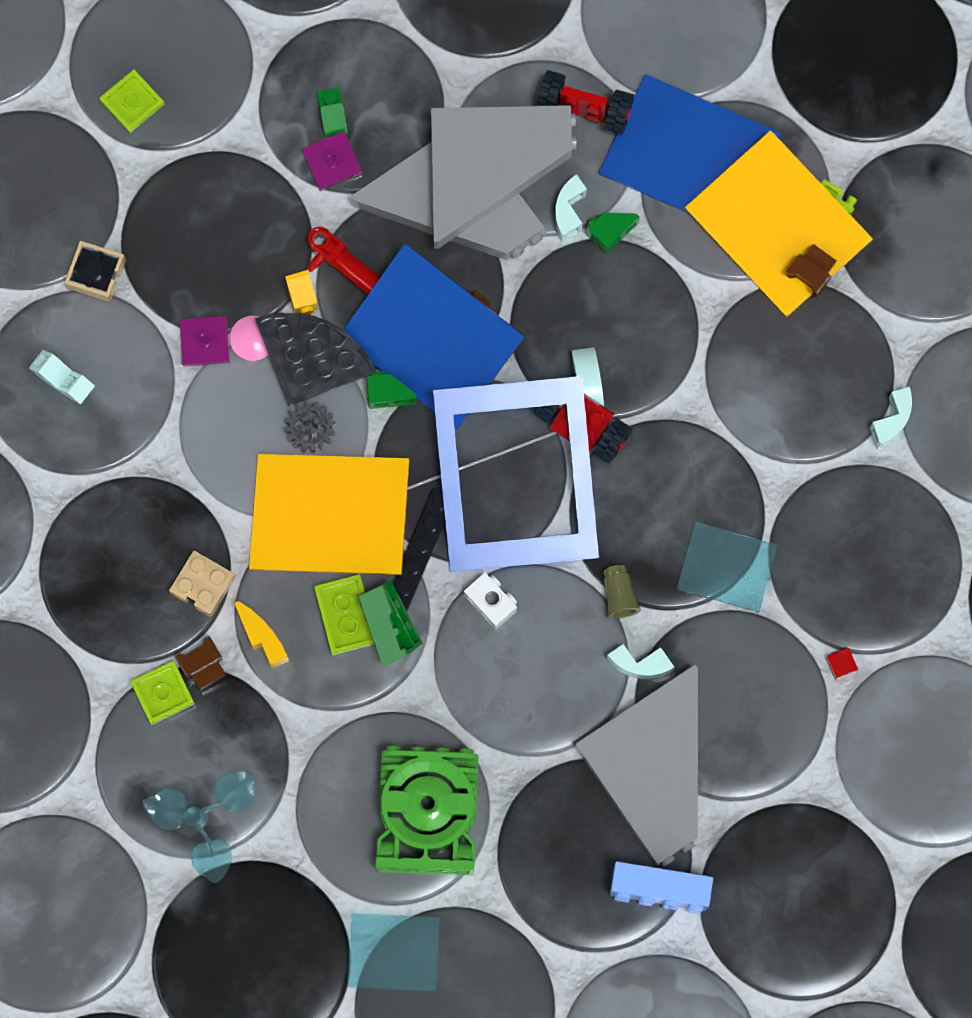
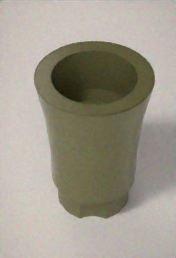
(620, 593)

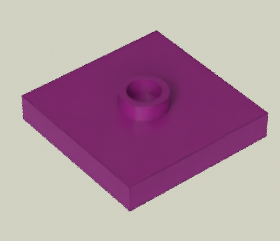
(332, 161)
(204, 341)

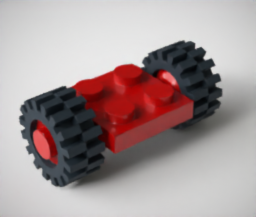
(586, 104)
(597, 421)

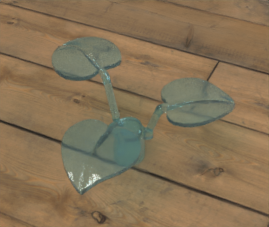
(168, 807)

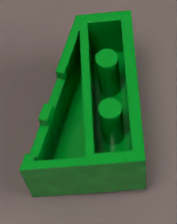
(389, 623)

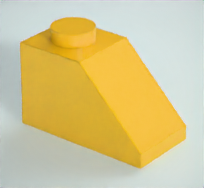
(301, 293)

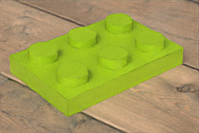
(343, 614)

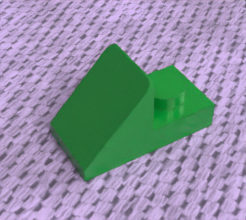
(332, 111)

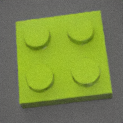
(131, 101)
(162, 692)

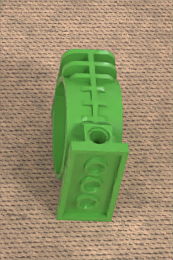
(462, 772)

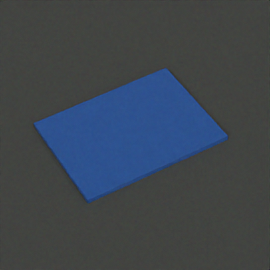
(677, 144)
(431, 330)

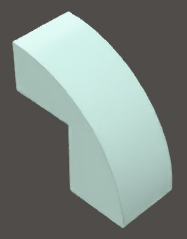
(566, 219)
(586, 365)
(61, 377)
(888, 429)
(651, 667)

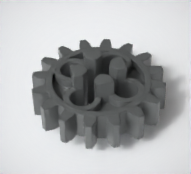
(300, 432)

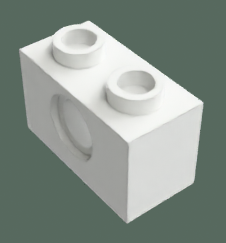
(494, 614)

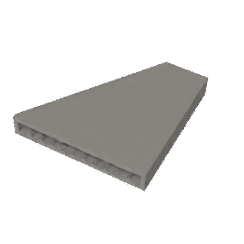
(490, 157)
(407, 198)
(651, 766)

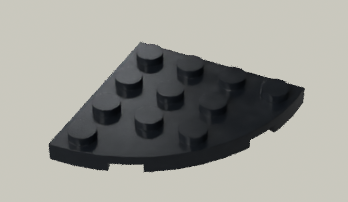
(311, 355)

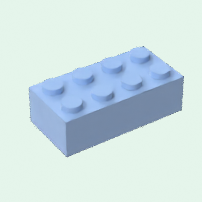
(661, 887)

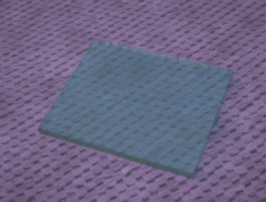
(727, 567)
(394, 952)

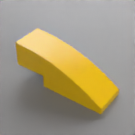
(261, 635)

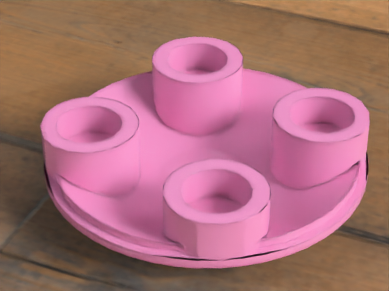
(247, 340)

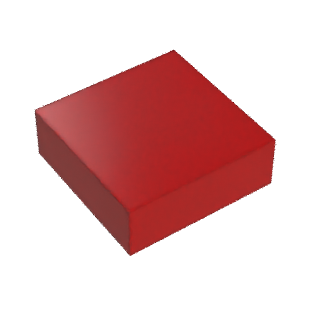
(842, 663)

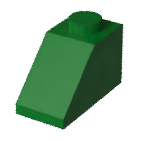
(611, 228)
(388, 391)

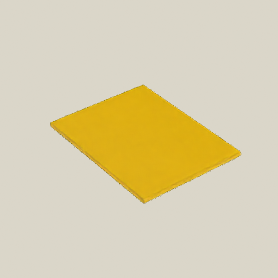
(769, 213)
(329, 514)

